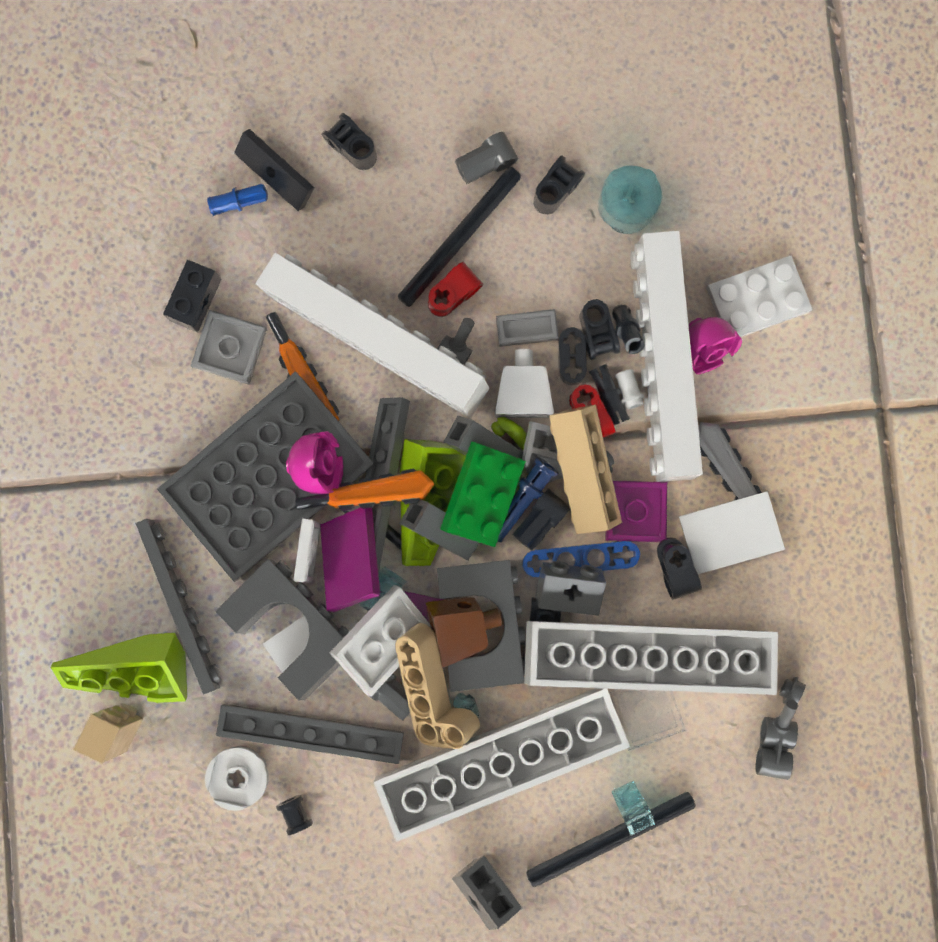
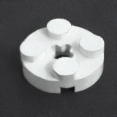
(221, 787)

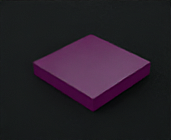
(641, 511)

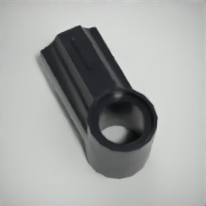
(545, 514)

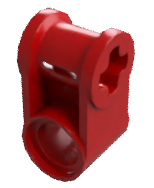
(457, 287)
(605, 420)

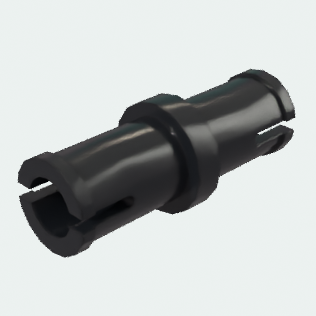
(628, 329)
(609, 394)

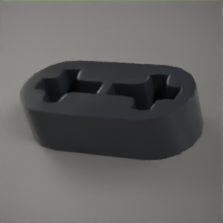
(579, 355)

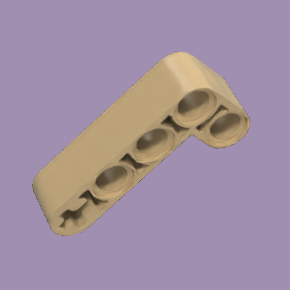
(427, 693)

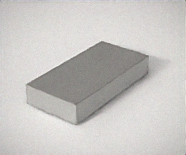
(527, 328)

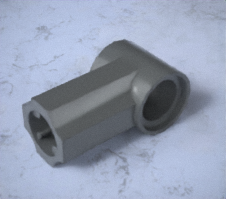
(492, 155)
(393, 696)

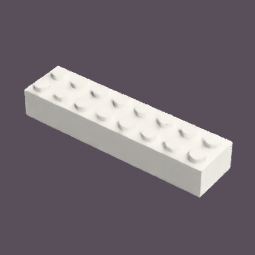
(373, 335)
(667, 357)
(650, 658)
(500, 763)

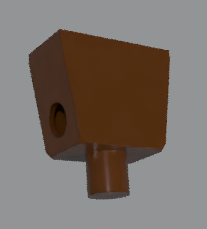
(460, 627)

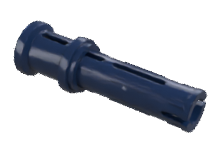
(530, 488)

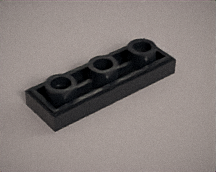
(273, 170)

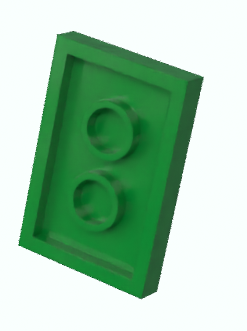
(482, 494)

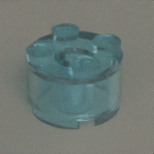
(634, 183)

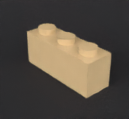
(108, 733)

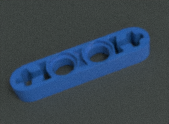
(580, 556)

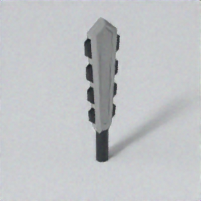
(725, 461)

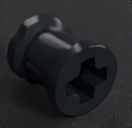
(294, 815)

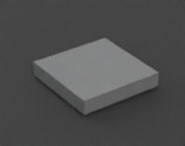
(229, 347)

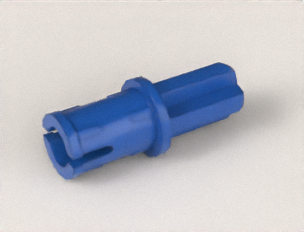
(237, 199)

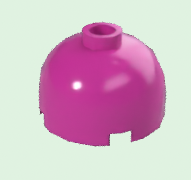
(711, 341)
(315, 463)

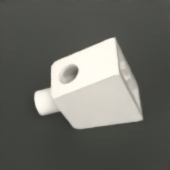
(524, 389)

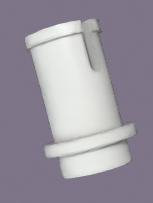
(629, 389)

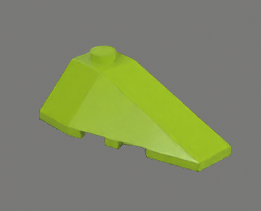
(443, 467)
(141, 666)

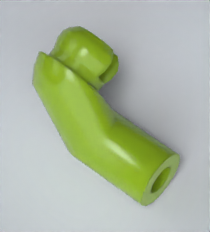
(515, 431)

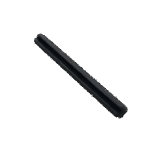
(459, 236)
(606, 841)

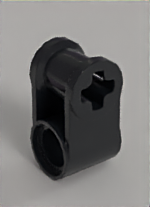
(347, 139)
(559, 182)
(599, 331)
(678, 573)

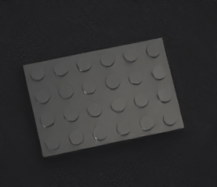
(239, 486)

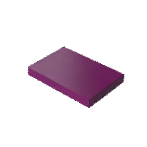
(349, 559)

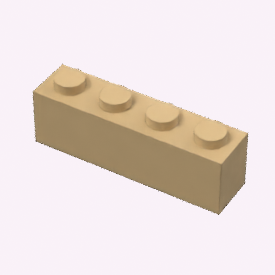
(585, 469)

